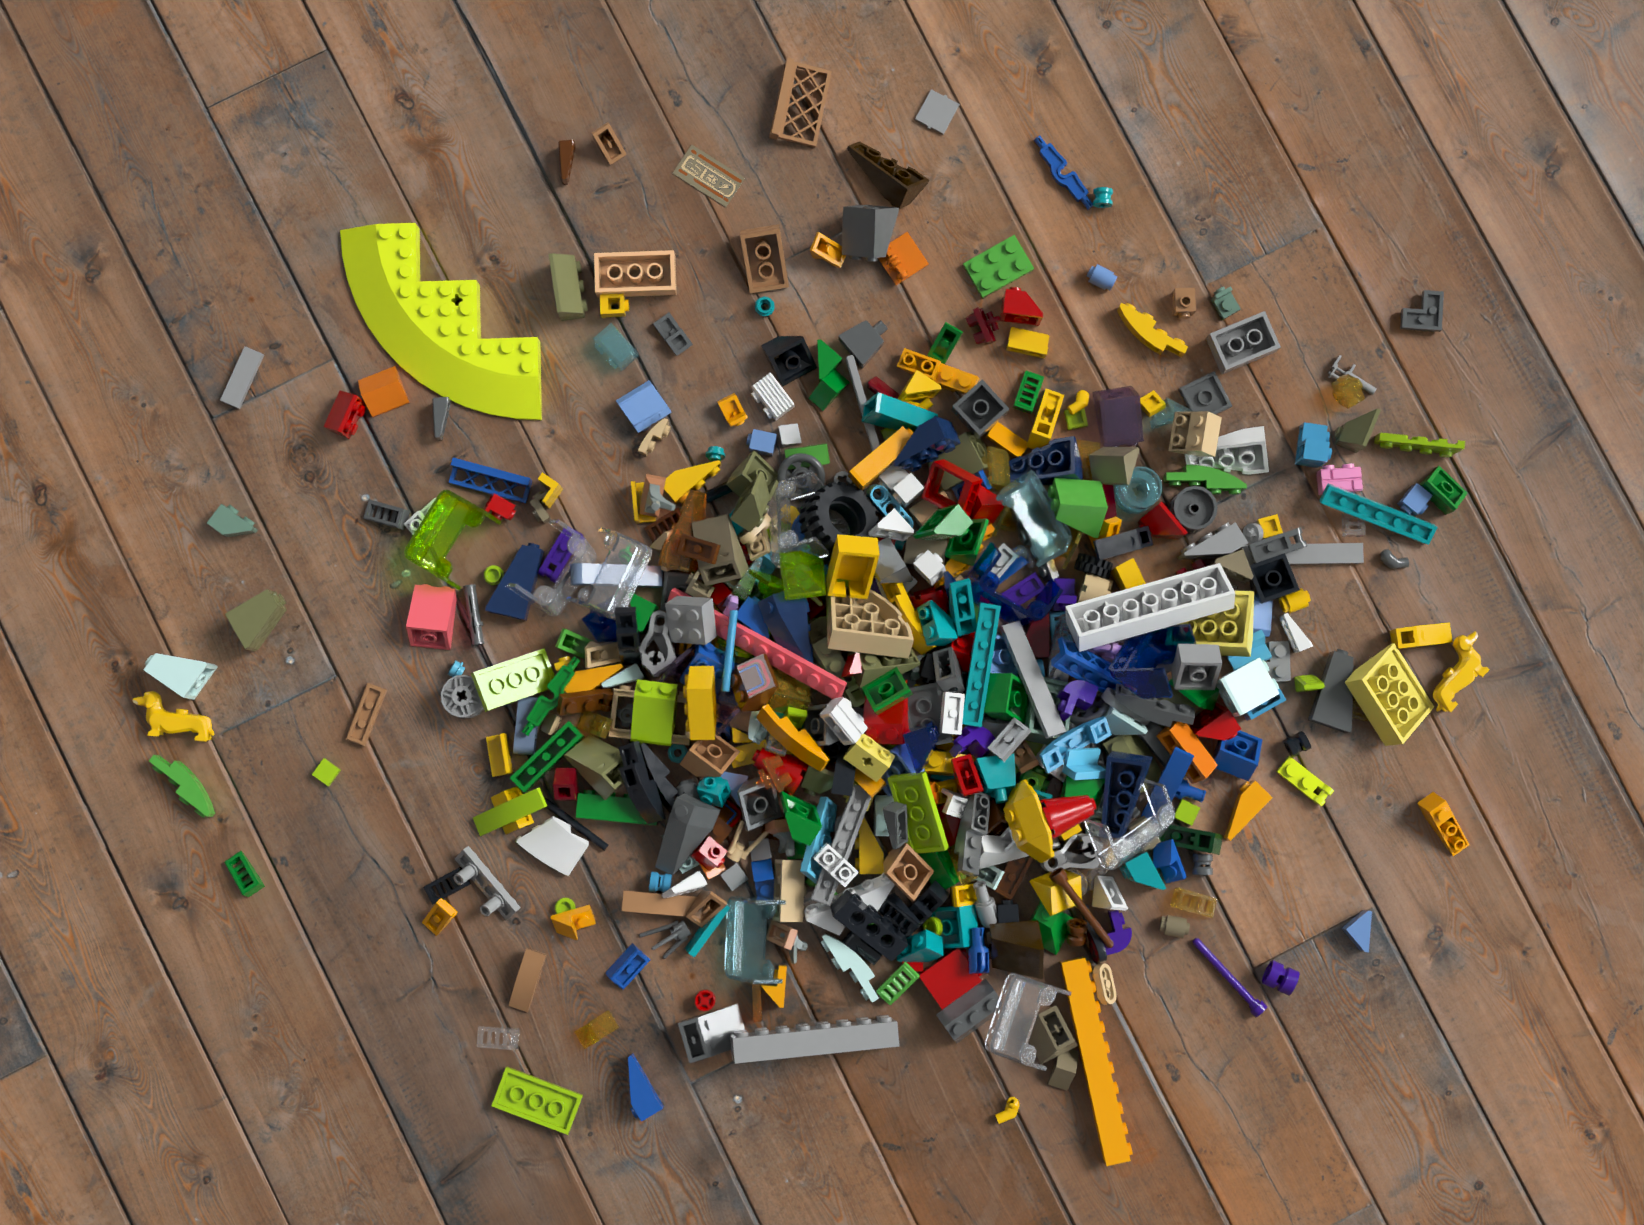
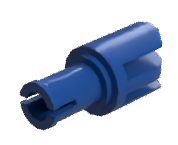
(1186, 790)
(978, 953)

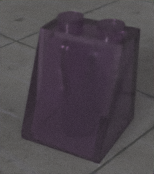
(1119, 416)

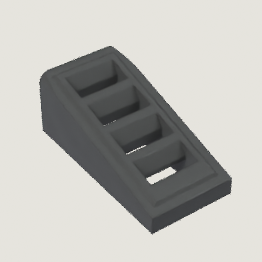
(440, 415)
(398, 517)
(896, 822)

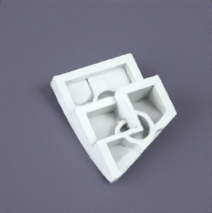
(554, 845)

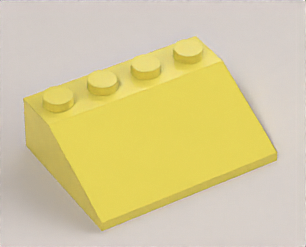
(1228, 628)
(1390, 695)

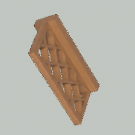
(783, 100)

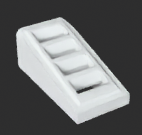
(1294, 634)
(690, 884)

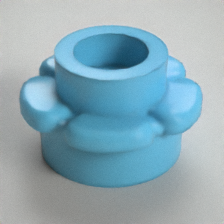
(456, 669)

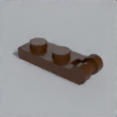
(585, 701)

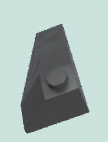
(685, 830)

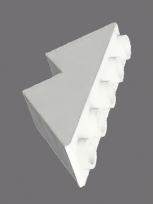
(1002, 849)
(871, 891)

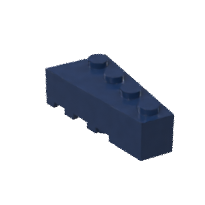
(1122, 788)

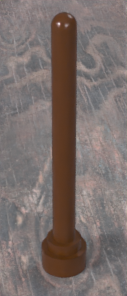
(1060, 878)

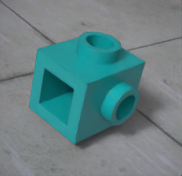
(714, 790)

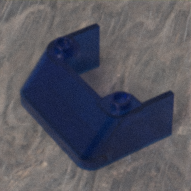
(984, 587)
(1141, 654)

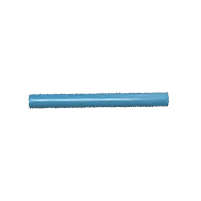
(729, 651)

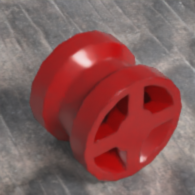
(702, 1002)

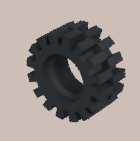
(1091, 565)

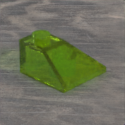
(802, 575)

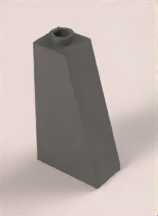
(1334, 703)

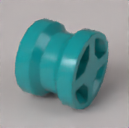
(1103, 197)

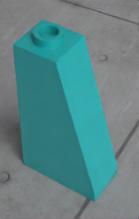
(894, 413)

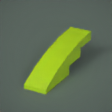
(510, 811)

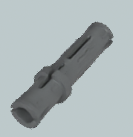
(475, 624)

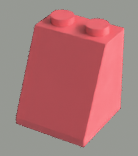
(431, 617)

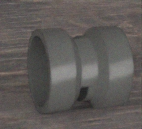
(1202, 859)

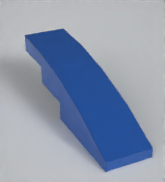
(1172, 775)

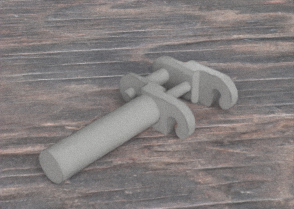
(1366, 386)

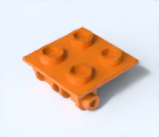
(903, 259)

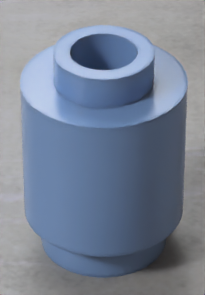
(1101, 277)

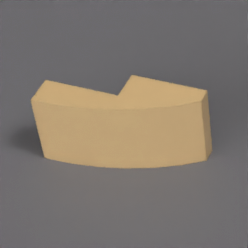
(659, 431)
(760, 546)

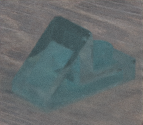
(1161, 419)

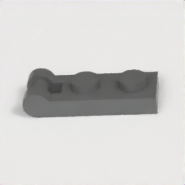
(1276, 545)

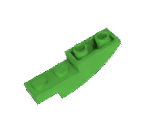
(1212, 479)
(190, 789)

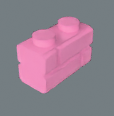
(1346, 478)

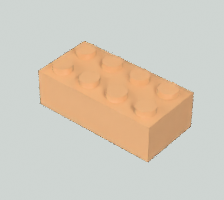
(635, 273)

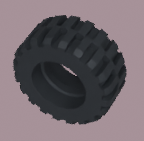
(845, 500)

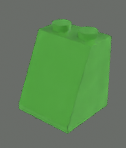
(1079, 504)

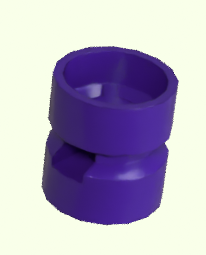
(1287, 980)

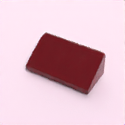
(876, 386)

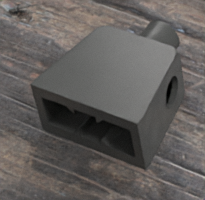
(863, 341)
(952, 679)

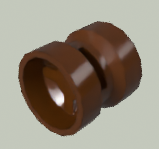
(1076, 932)

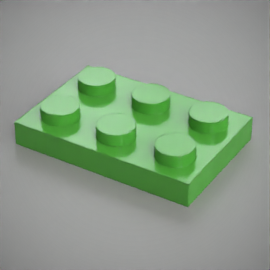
(998, 266)

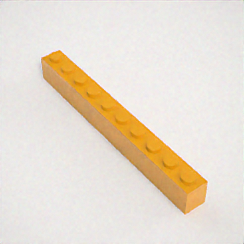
(1095, 1062)

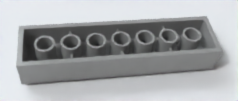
(814, 1040)

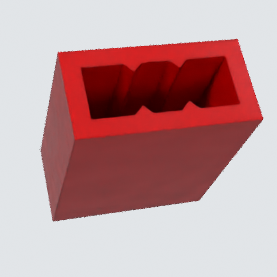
(949, 977)

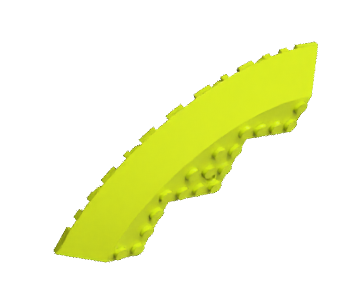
(430, 333)

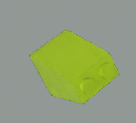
(654, 712)

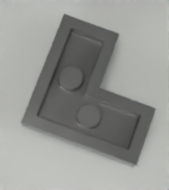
(1428, 317)

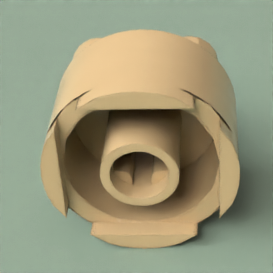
(1093, 587)

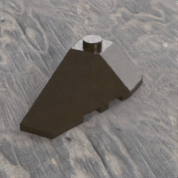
(894, 182)

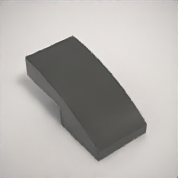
(672, 334)

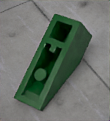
(1194, 839)

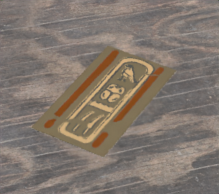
(708, 175)

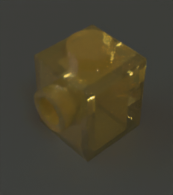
(1348, 391)

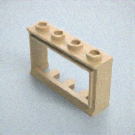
(625, 691)

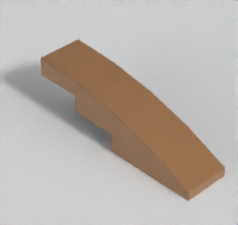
(655, 904)

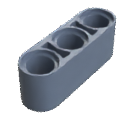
(522, 743)

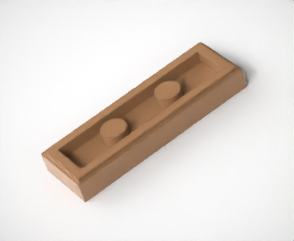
(366, 714)

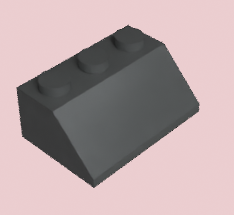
(969, 1011)

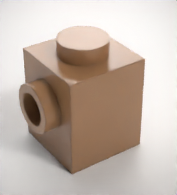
(1183, 302)

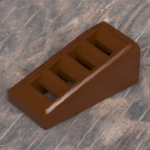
(566, 156)
(662, 520)

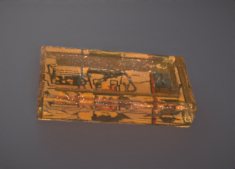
(757, 1002)

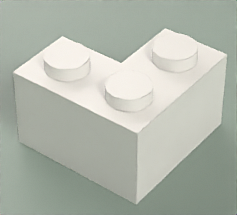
(901, 485)

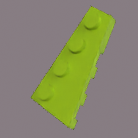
(1439, 446)

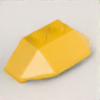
(1028, 822)

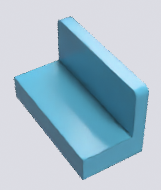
(1259, 650)
(1083, 764)

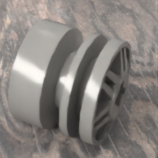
(451, 700)

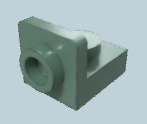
(1225, 302)

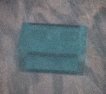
(616, 347)

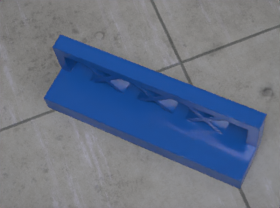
(493, 473)
(1083, 665)

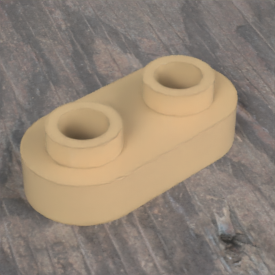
(749, 537)
(1104, 984)

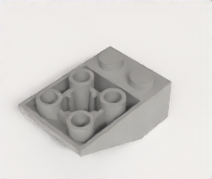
(1224, 542)

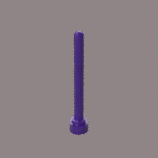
(1257, 1007)

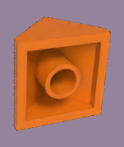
(383, 391)

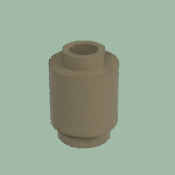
(1174, 926)

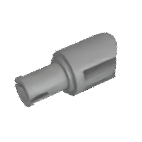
(985, 905)

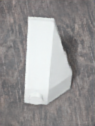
(1238, 451)

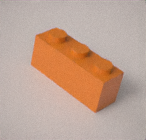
(1182, 737)

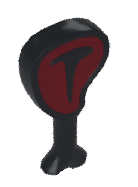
(1096, 945)

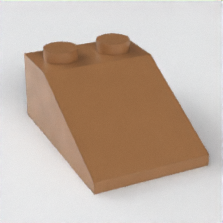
(764, 258)

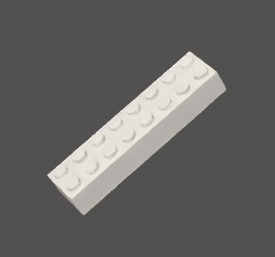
(1149, 607)

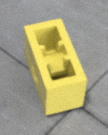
(869, 757)

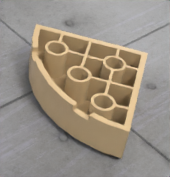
(867, 626)

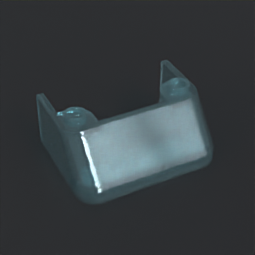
(1033, 508)
(747, 939)

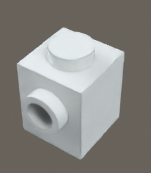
(929, 566)

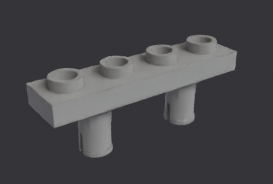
(475, 869)

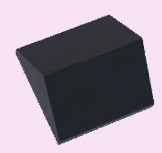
(1272, 579)

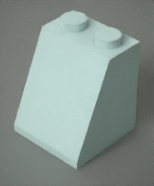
(180, 674)
(1247, 687)

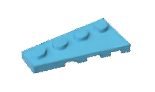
(827, 815)

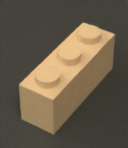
(789, 887)

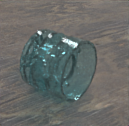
(1146, 484)

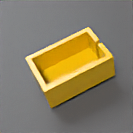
(853, 560)
(700, 702)

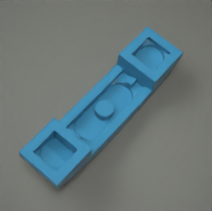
(1076, 738)

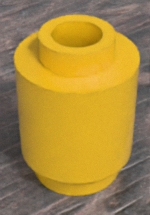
(1295, 601)

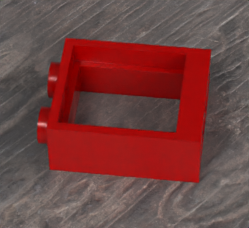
(969, 491)

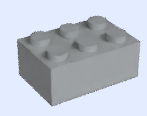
(1243, 342)

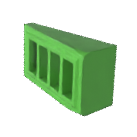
(889, 992)

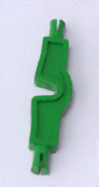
(543, 704)

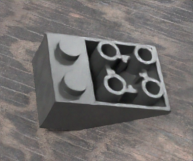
(710, 1032)

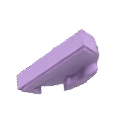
(730, 603)

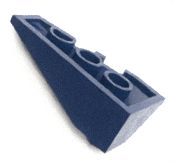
(1051, 461)
(788, 623)

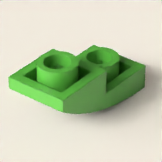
(818, 451)

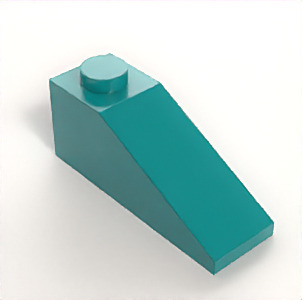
(962, 607)

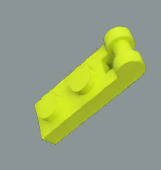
(1304, 780)

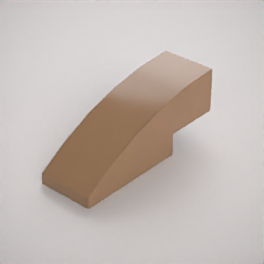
(527, 979)

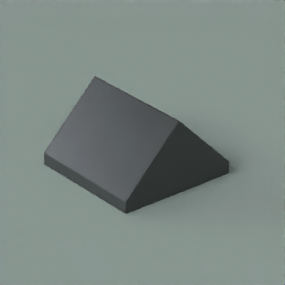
(890, 564)

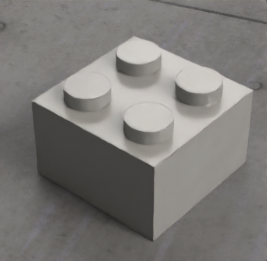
(691, 620)
(1196, 667)

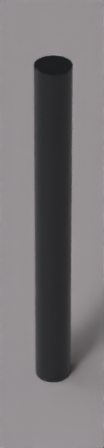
(576, 825)

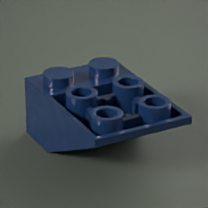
(927, 443)

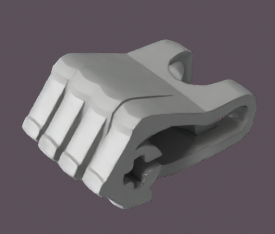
(661, 637)
(1067, 859)

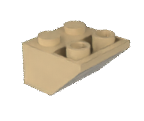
(1195, 433)

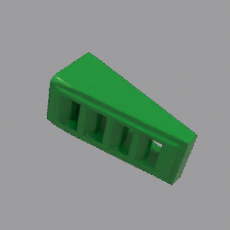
(1022, 406)
(254, 877)

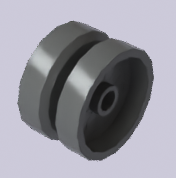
(1203, 504)

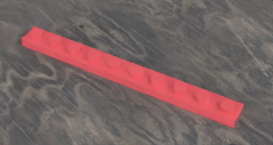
(777, 655)

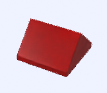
(986, 506)

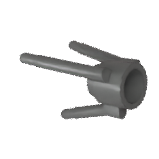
(678, 932)

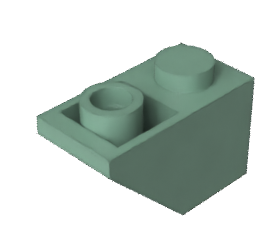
(229, 523)

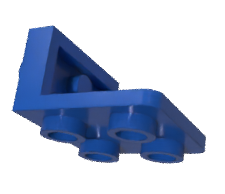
(709, 656)

